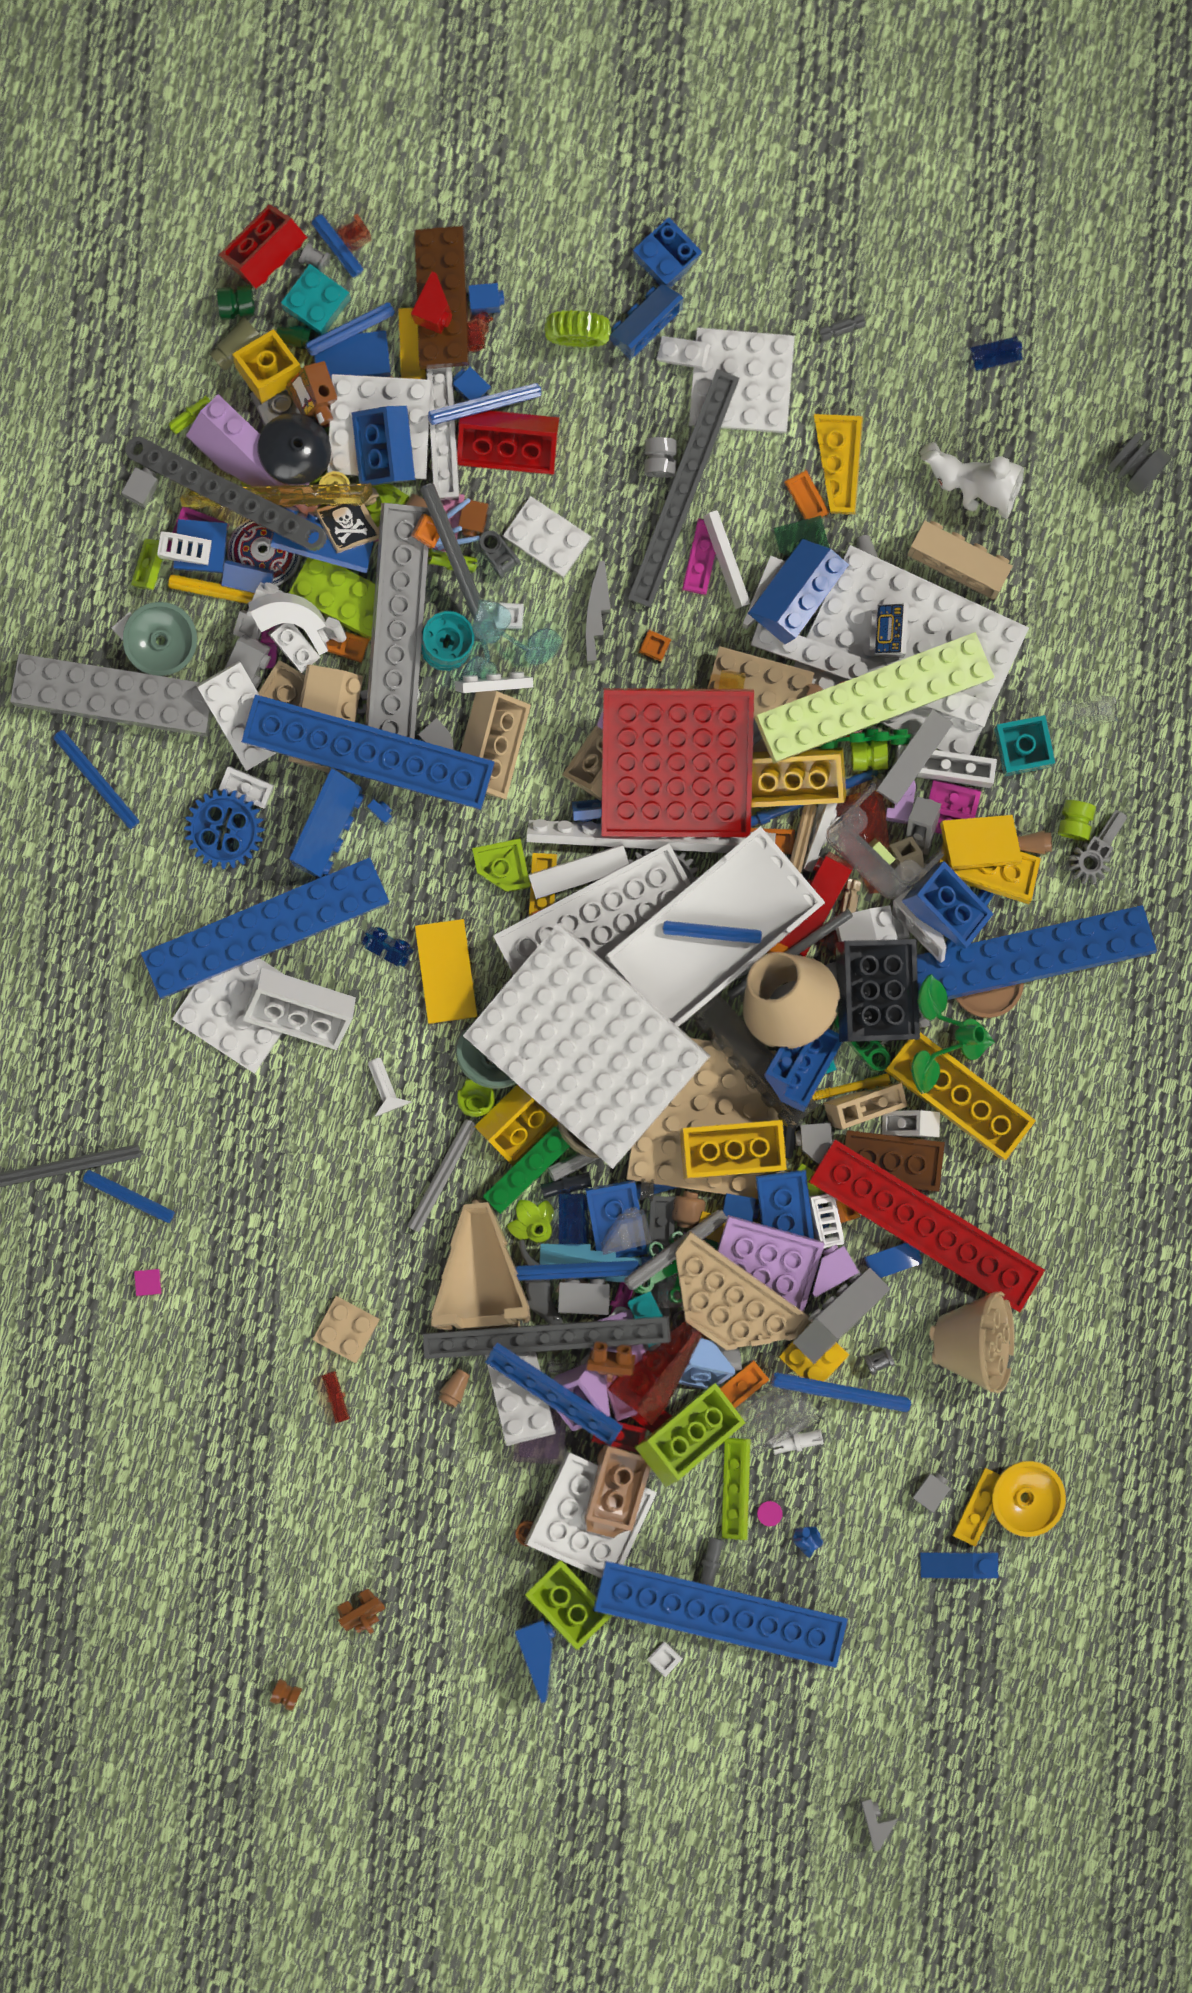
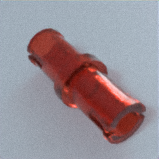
(335, 1397)

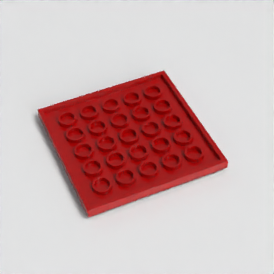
(677, 762)

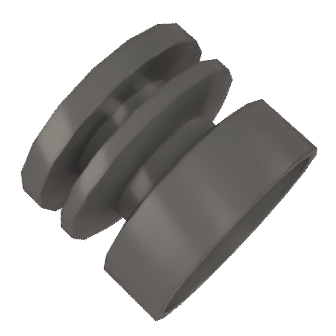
(1138, 463)

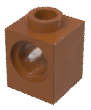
(473, 518)

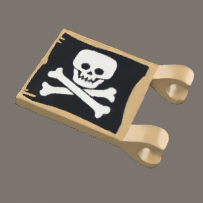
(349, 524)

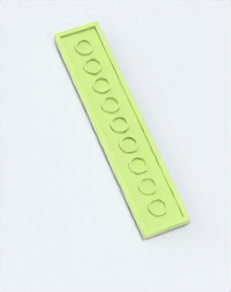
(874, 697)

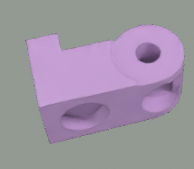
(901, 812)

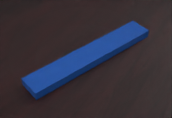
(553, 1394)

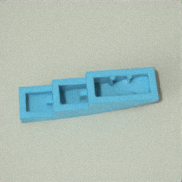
(579, 1254)

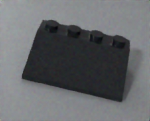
(877, 990)

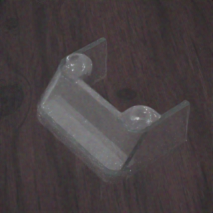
(845, 839)

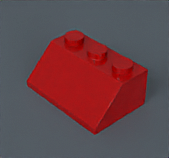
(263, 246)

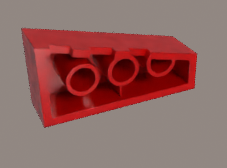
(828, 883)

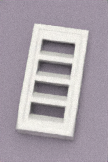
(175, 538)
(834, 1219)

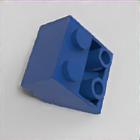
(667, 253)

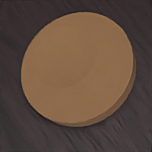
(991, 1002)

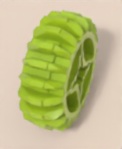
(577, 329)

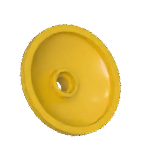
(1044, 1501)

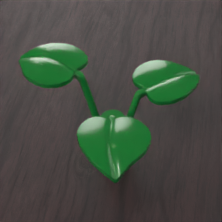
(970, 1035)

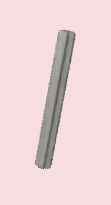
(442, 1175)
(667, 1255)

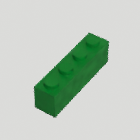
(527, 1170)

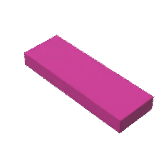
(700, 561)

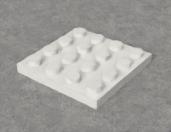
(764, 372)
(370, 392)
(216, 1015)
(561, 1522)

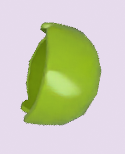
(475, 1091)

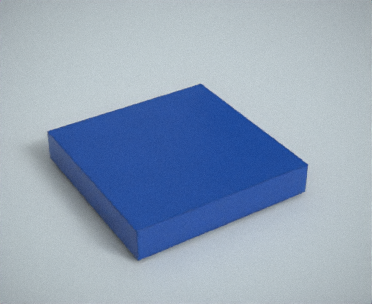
(206, 530)

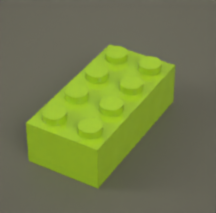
(338, 594)
(690, 1435)

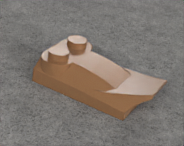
(616, 1491)

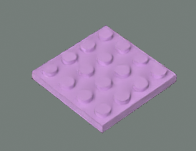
(773, 1256)

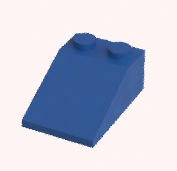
(948, 905)
(537, 1647)

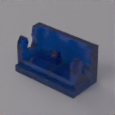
(573, 1219)

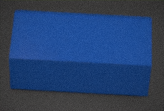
(799, 1070)

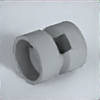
(660, 457)

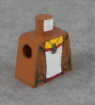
(313, 392)

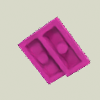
(955, 801)

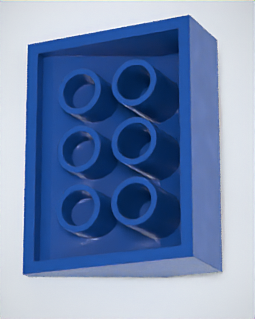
(327, 824)

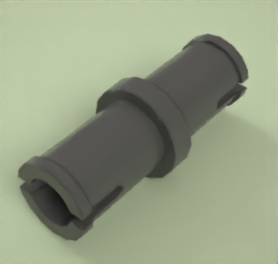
(711, 1561)

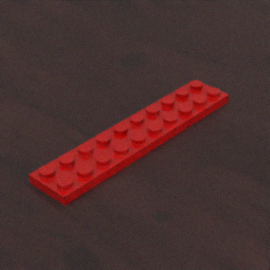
(925, 1225)

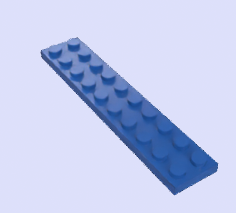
(368, 752)
(265, 928)
(1040, 953)
(720, 1614)

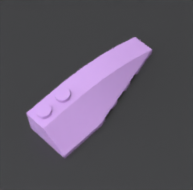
(232, 445)

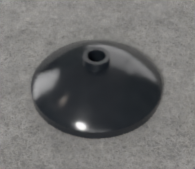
(287, 462)

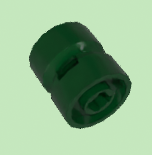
(235, 302)

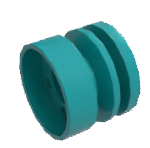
(453, 628)

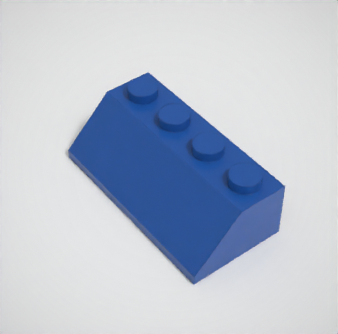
(354, 558)
(798, 590)

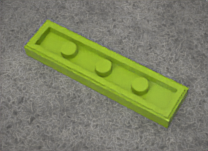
(736, 1488)

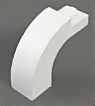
(290, 608)

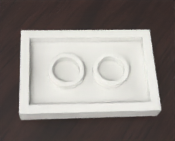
(547, 537)

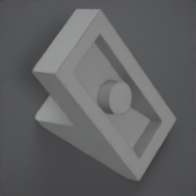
(879, 1829)

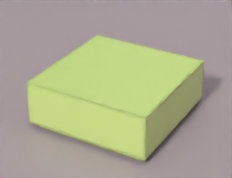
(882, 851)

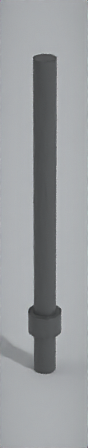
(801, 946)

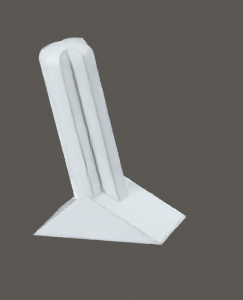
(385, 1088)

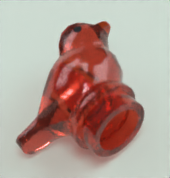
(477, 331)

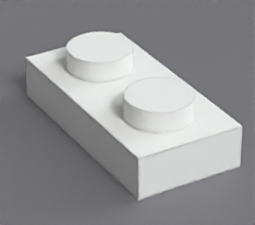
(683, 352)
(246, 784)

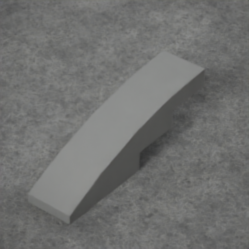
(598, 604)

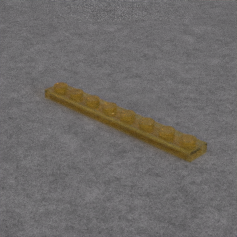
(294, 495)

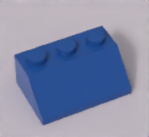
(646, 320)
(383, 445)

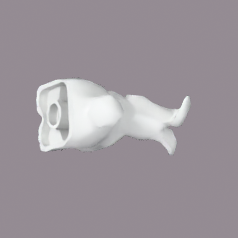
(992, 482)

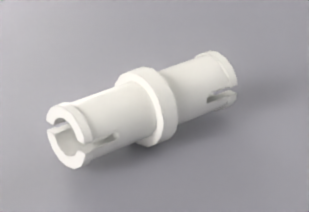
(799, 1441)

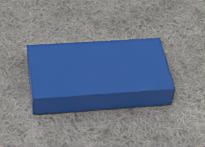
(245, 576)

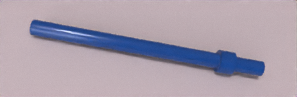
(763, 816)

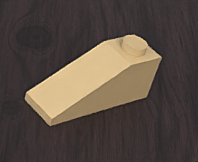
(864, 1105)

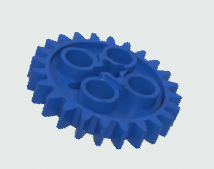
(246, 835)

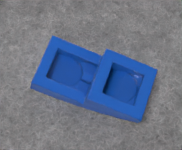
(893, 1260)

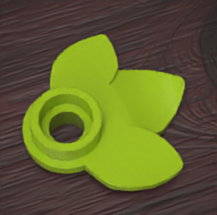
(530, 1218)

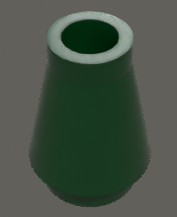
(296, 335)

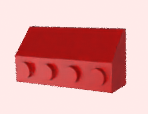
(508, 441)

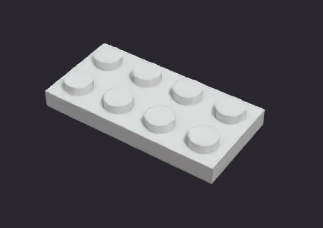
(230, 701)
(520, 1412)

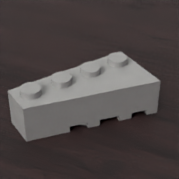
(841, 1314)

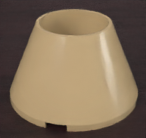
(801, 1013)

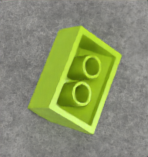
(567, 1604)

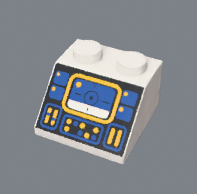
(890, 630)

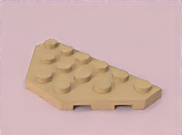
(731, 1302)

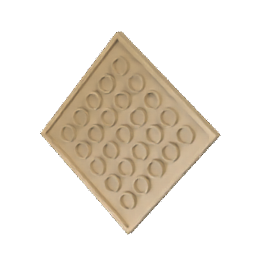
(710, 1098)

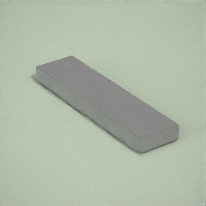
(914, 757)

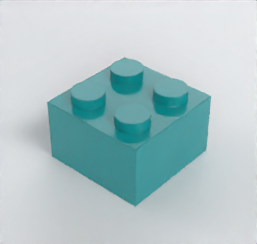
(316, 300)
(1024, 745)

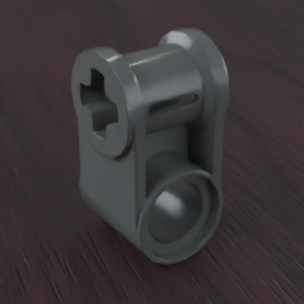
(499, 554)

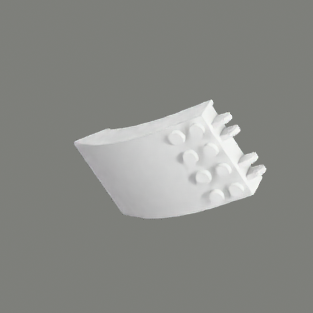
(746, 890)

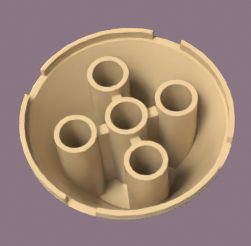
(976, 1341)

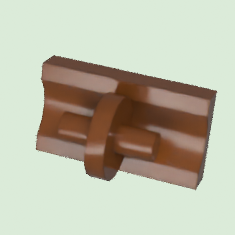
(611, 1363)
(363, 1616)

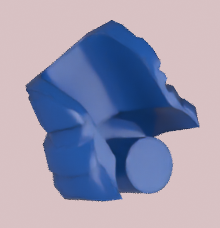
(807, 1539)

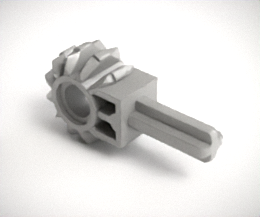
(1098, 850)

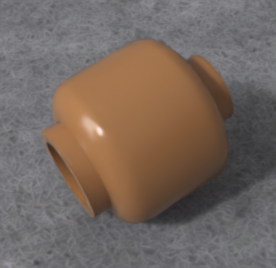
(688, 1209)

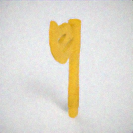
(868, 1083)

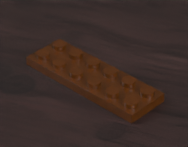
(444, 253)

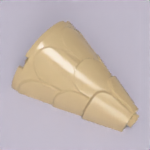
(479, 1276)

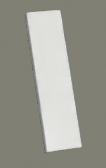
(726, 559)
(578, 871)

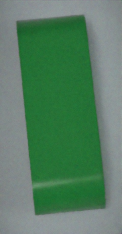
(866, 1053)

